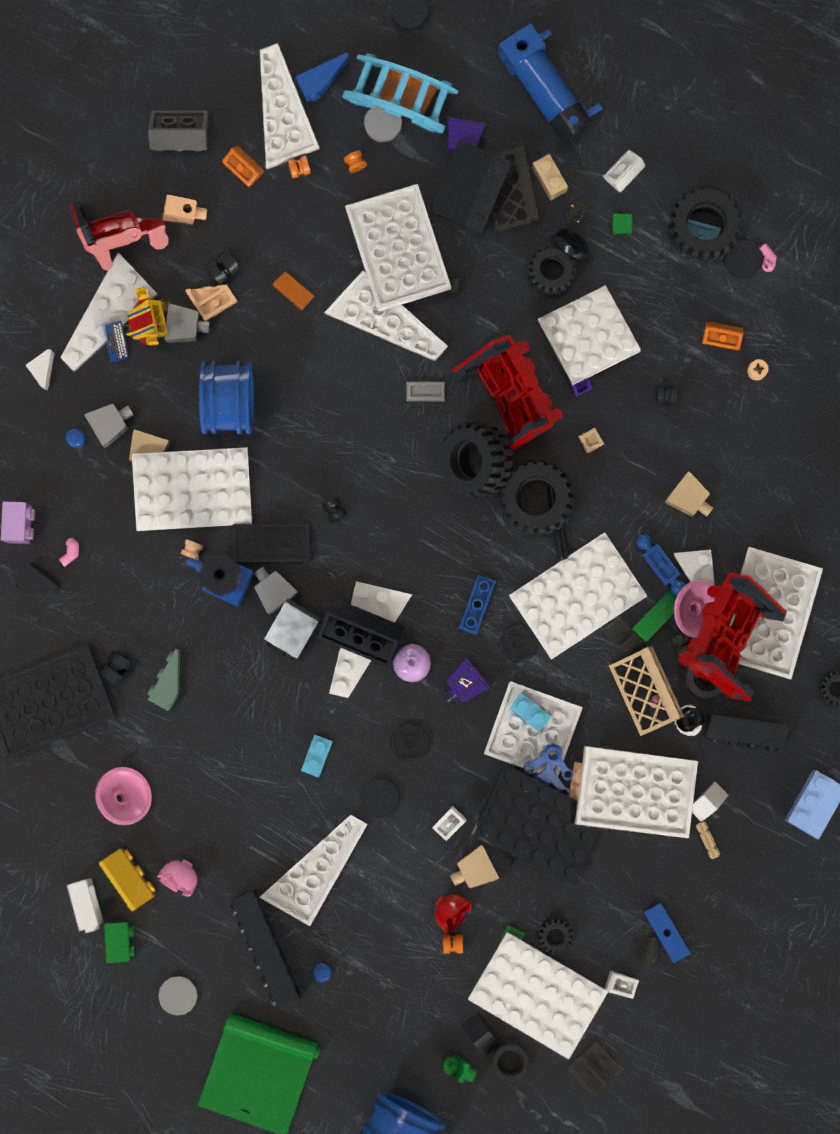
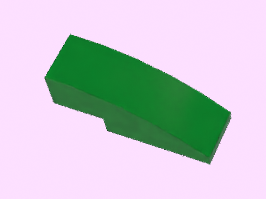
(656, 617)

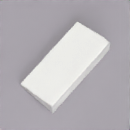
(624, 170)

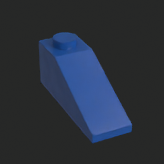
(317, 80)

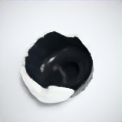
(691, 722)

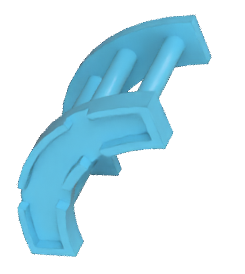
(394, 106)

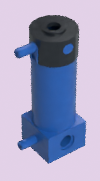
(544, 83)
(223, 577)

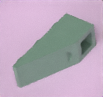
(168, 685)

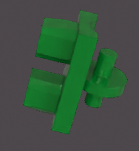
(458, 1068)

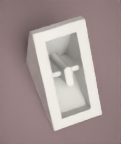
(41, 368)
(708, 801)
(449, 823)
(621, 984)

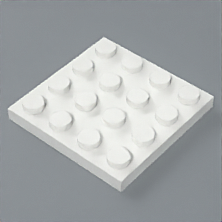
(589, 335)
(518, 741)

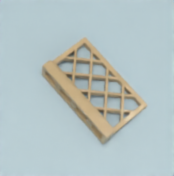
(661, 683)

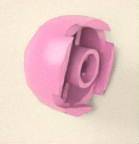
(179, 876)

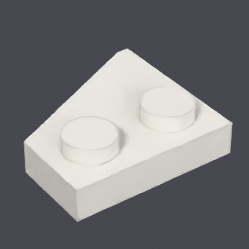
(696, 565)

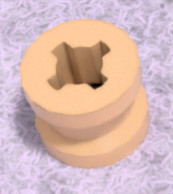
(755, 372)
(192, 549)

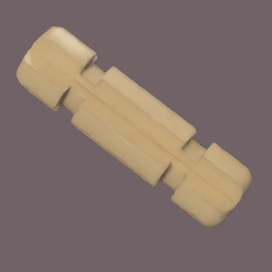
(708, 840)

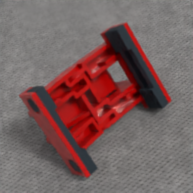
(508, 389)
(718, 645)

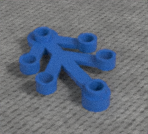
(548, 774)

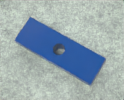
(473, 616)
(673, 942)

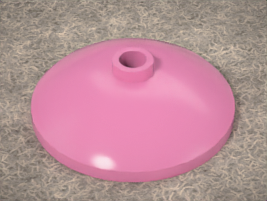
(693, 595)
(134, 795)

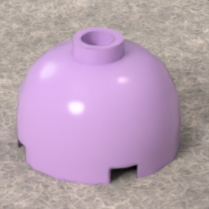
(411, 663)

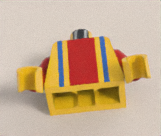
(146, 320)

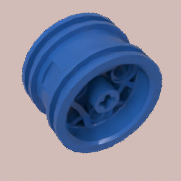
(226, 397)
(401, 1116)

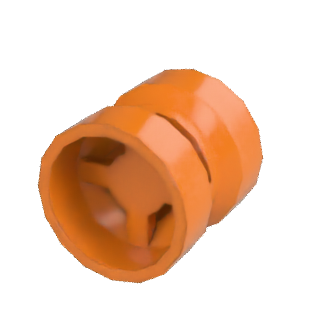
(303, 165)
(457, 943)

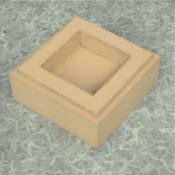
(591, 440)

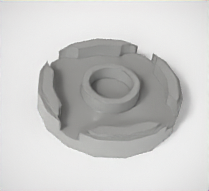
(382, 125)
(178, 995)

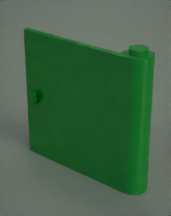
(258, 1074)

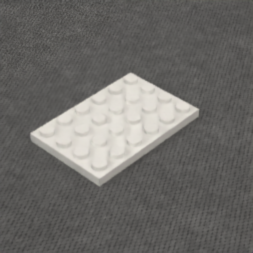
(398, 247)
(191, 489)
(793, 584)
(577, 595)
(636, 792)
(537, 995)

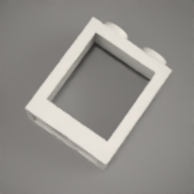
(85, 905)

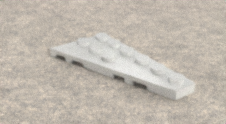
(285, 121)
(110, 304)
(311, 879)

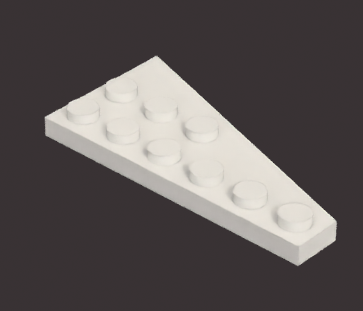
(393, 324)
(380, 602)

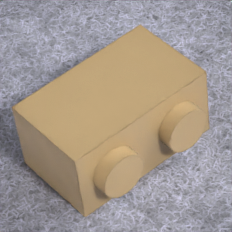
(549, 177)

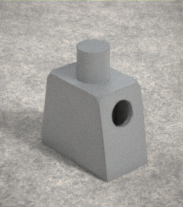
(184, 324)
(109, 423)
(273, 590)

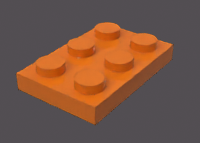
(410, 92)

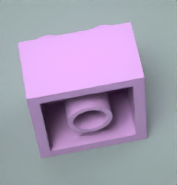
(17, 522)

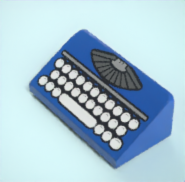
(115, 341)

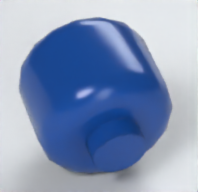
(75, 438)
(322, 972)

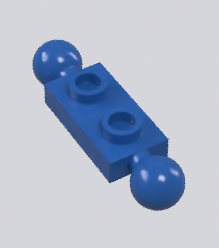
(660, 563)

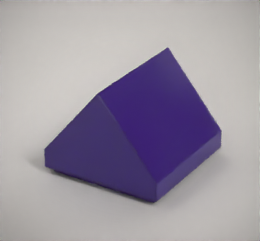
(581, 387)

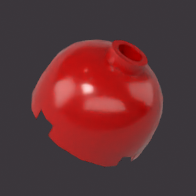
(450, 911)

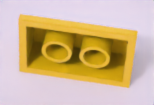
(128, 878)

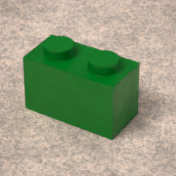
(118, 941)

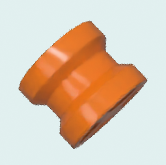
(355, 161)

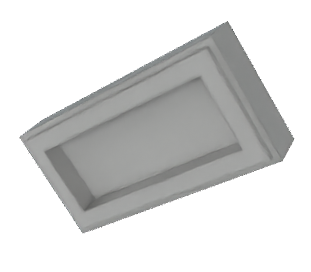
(426, 391)

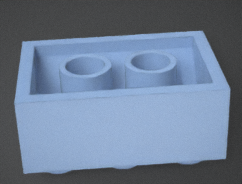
(815, 804)

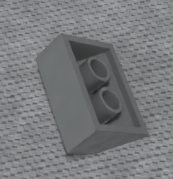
(178, 130)

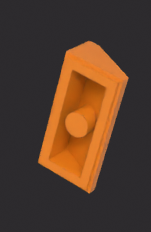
(243, 166)
(293, 290)
(722, 335)

